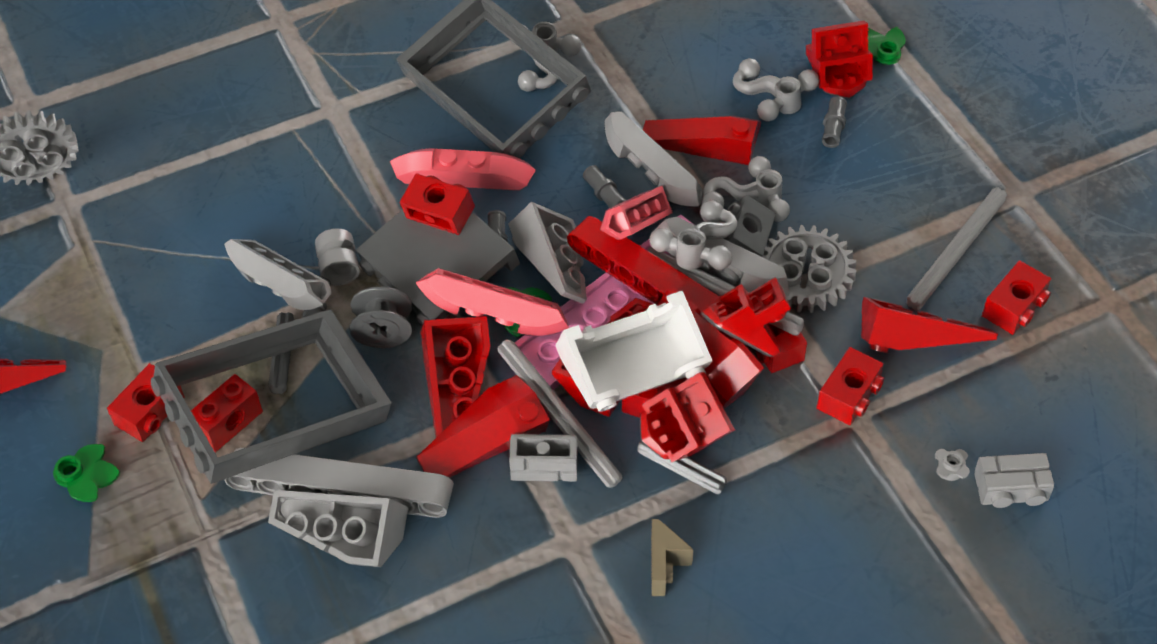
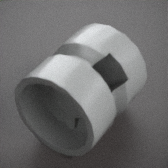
(337, 256)

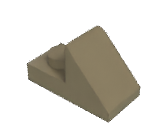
(666, 552)

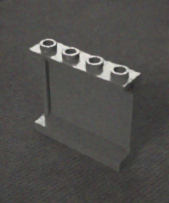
(409, 250)

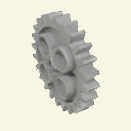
(46, 138)
(834, 272)

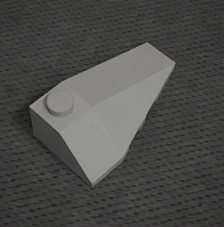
(543, 240)
(346, 526)

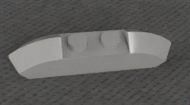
(662, 169)
(745, 267)
(286, 279)

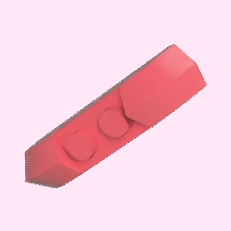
(465, 167)
(636, 213)
(454, 291)

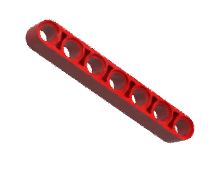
(635, 265)

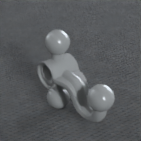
(547, 32)
(785, 89)
(765, 190)
(691, 241)

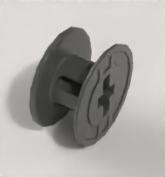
(381, 317)

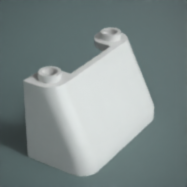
(634, 353)

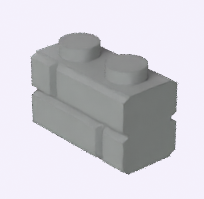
(543, 457)
(1014, 479)

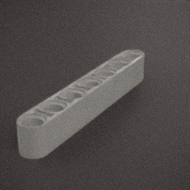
(421, 491)

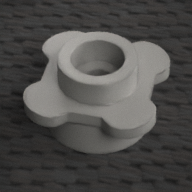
(949, 471)

